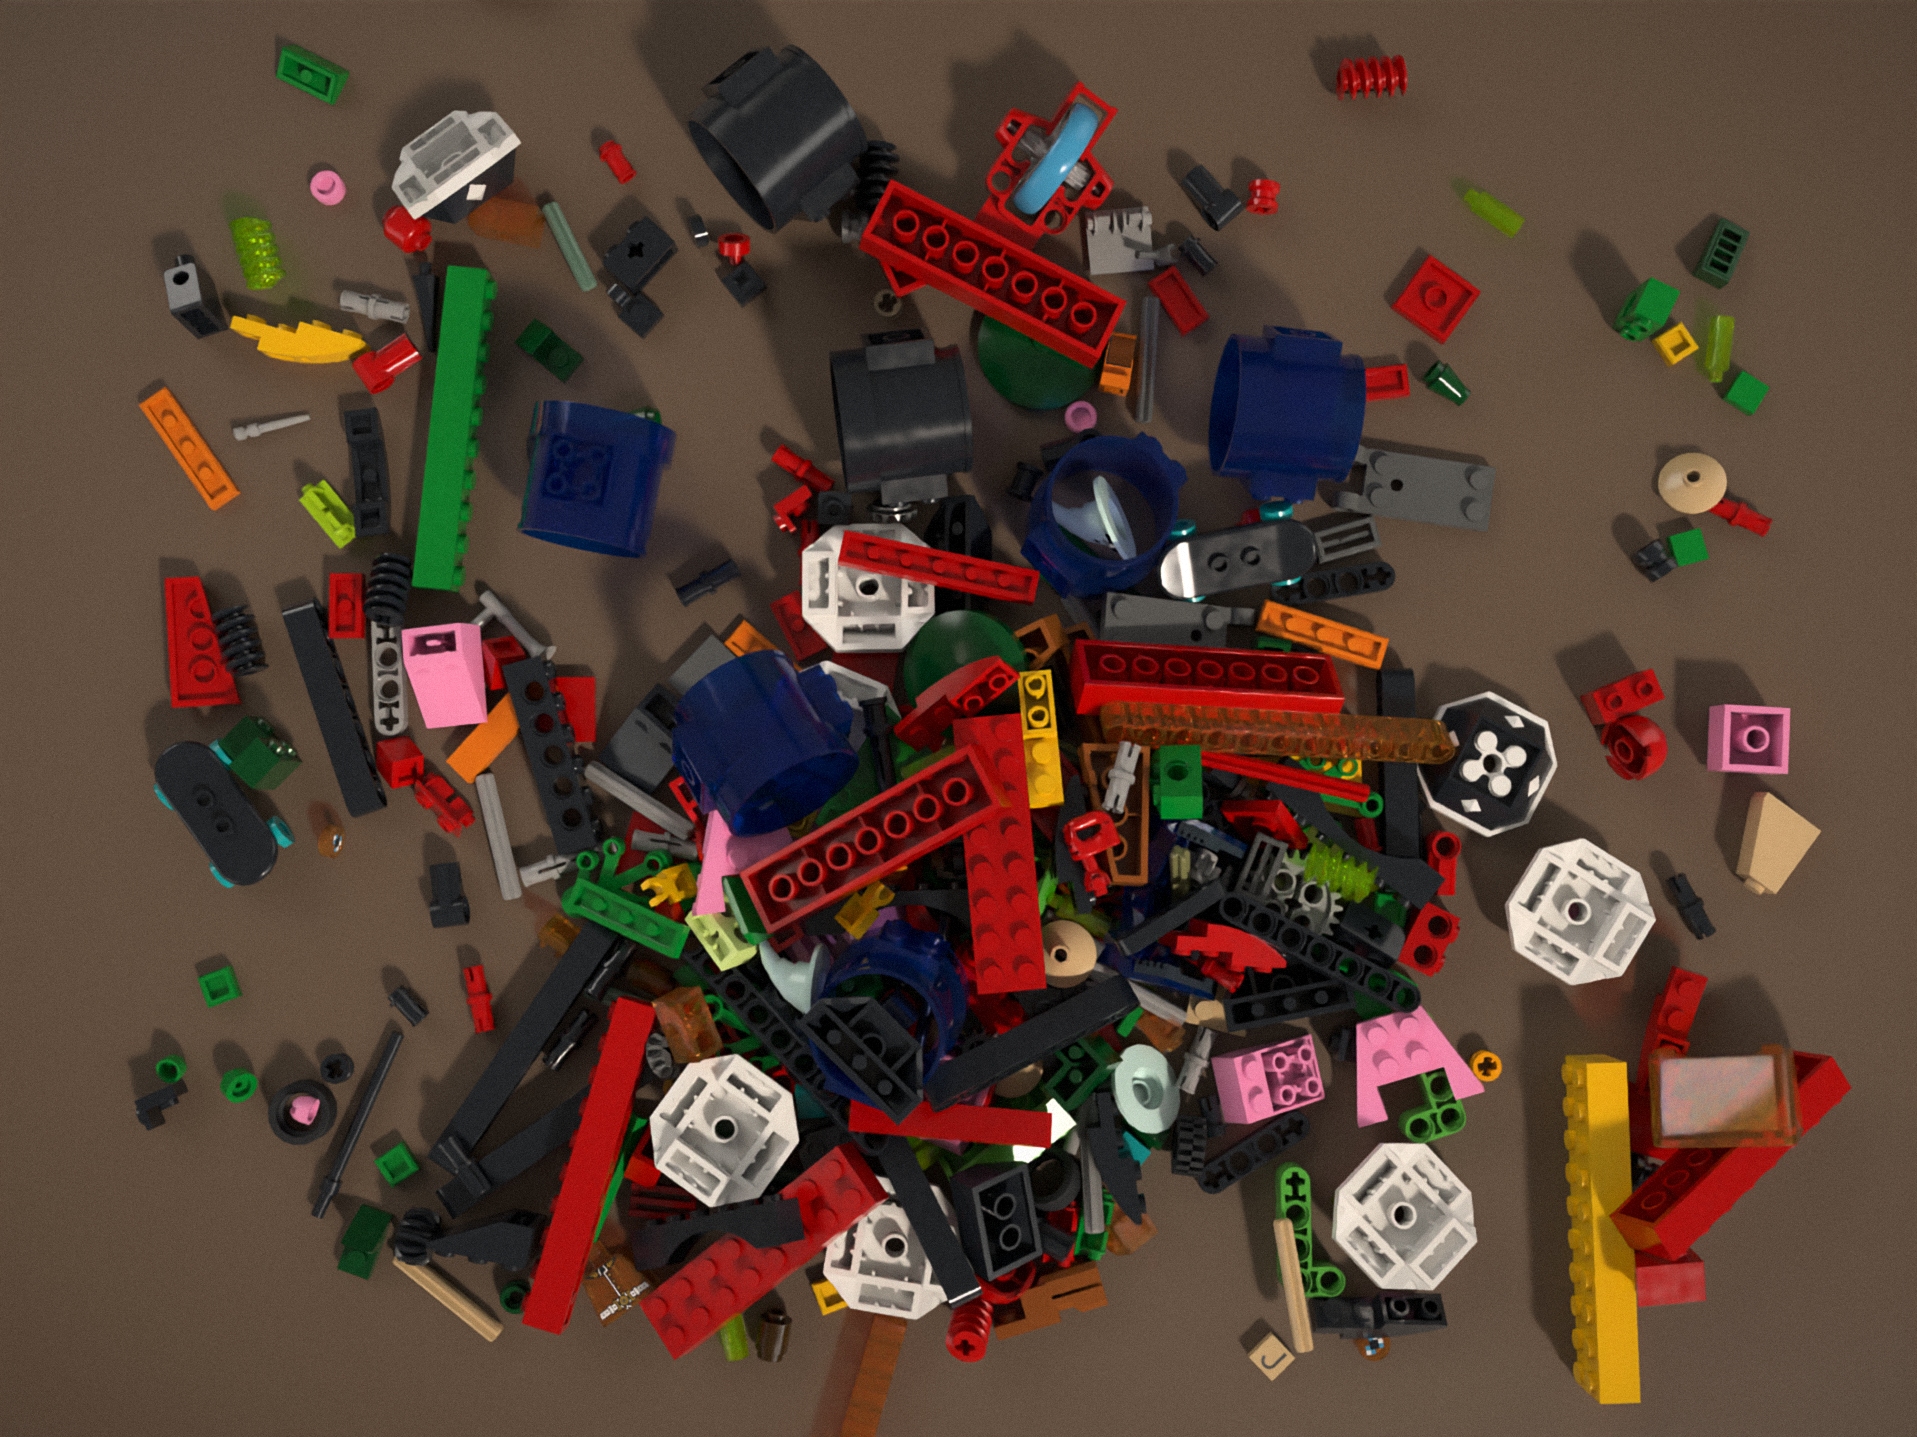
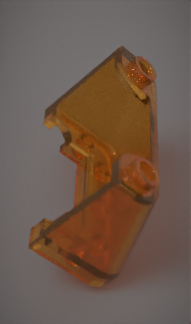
(1724, 1099)

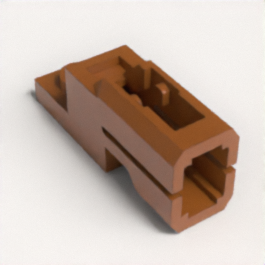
(1051, 1292)

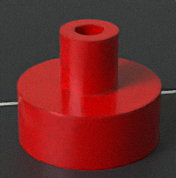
(734, 246)

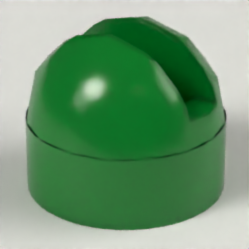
(166, 1065)

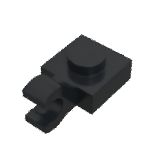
(637, 313)

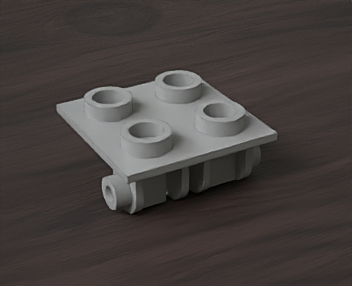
(1115, 238)

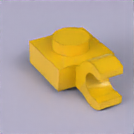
(861, 911)

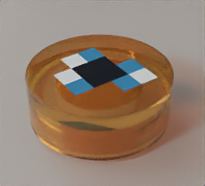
(331, 841)
(1373, 1348)

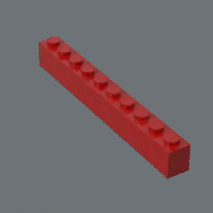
(591, 1166)

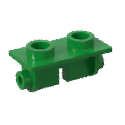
(1093, 1244)

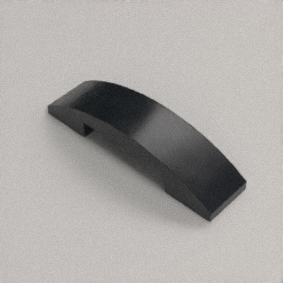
(370, 472)

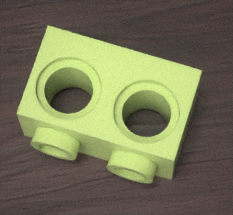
(722, 937)

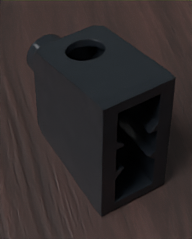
(194, 298)

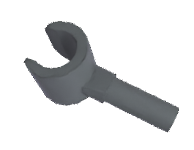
(1161, 255)

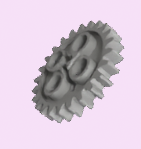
(1315, 913)

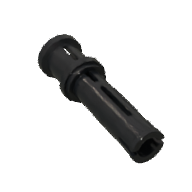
(878, 731)

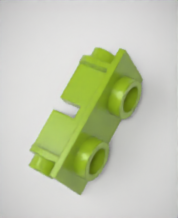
(329, 512)

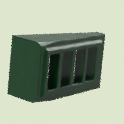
(1711, 274)

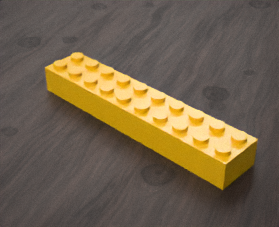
(1601, 1257)

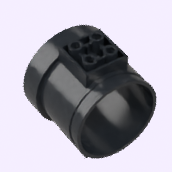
(779, 137)
(901, 416)

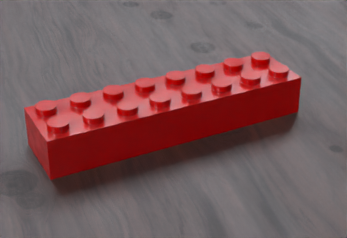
(991, 274)
(1201, 677)
(876, 838)
(1003, 867)
(1704, 1183)
(735, 1274)

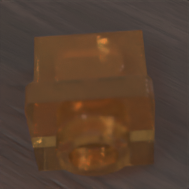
(1153, 1030)
(1127, 1237)

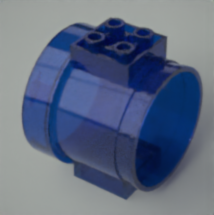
(1286, 412)
(594, 478)
(1072, 570)
(763, 742)
(917, 959)

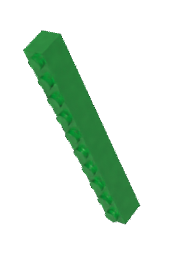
(454, 430)

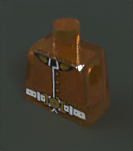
(614, 1283)

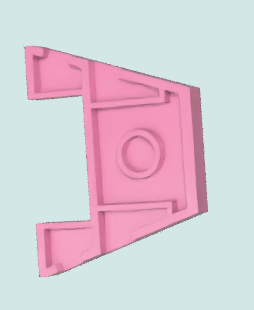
(727, 856)
(1401, 1047)

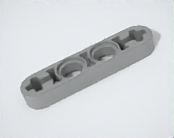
(384, 673)

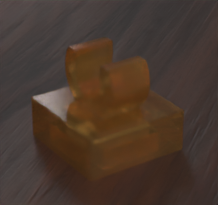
(558, 934)

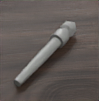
(257, 429)

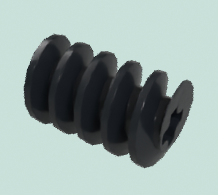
(875, 174)
(388, 589)
(238, 641)

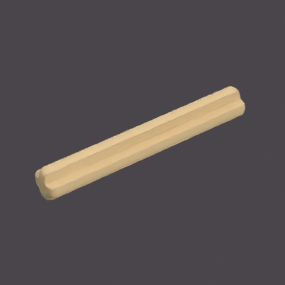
(1293, 1285)
(452, 1299)

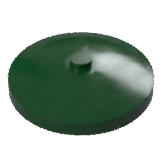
(1029, 371)
(956, 641)

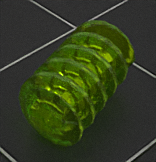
(256, 253)
(1339, 873)

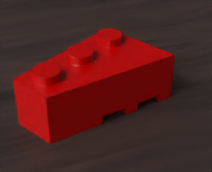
(1668, 1281)

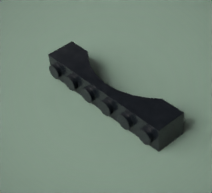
(1404, 874)
(952, 900)
(761, 1225)

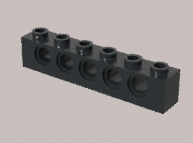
(566, 835)

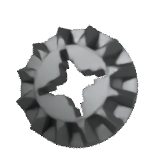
(883, 513)
(661, 1060)

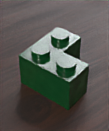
(259, 754)
(1084, 1070)

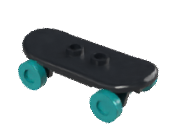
(1236, 556)
(218, 812)

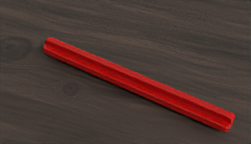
(1286, 775)

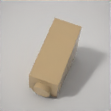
(1772, 843)

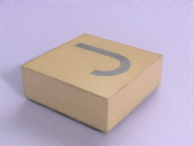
(1271, 1356)

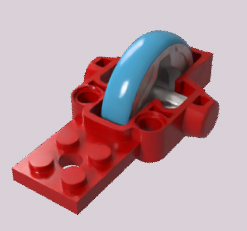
(1037, 181)

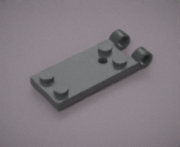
(1430, 493)
(1168, 621)

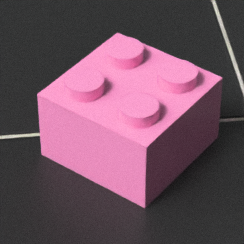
(1748, 739)

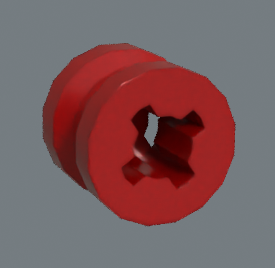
(1263, 197)

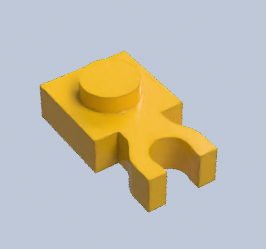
(672, 883)

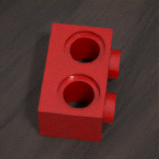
(1622, 697)
(1435, 943)

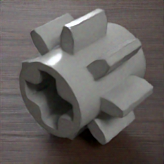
(1202, 866)

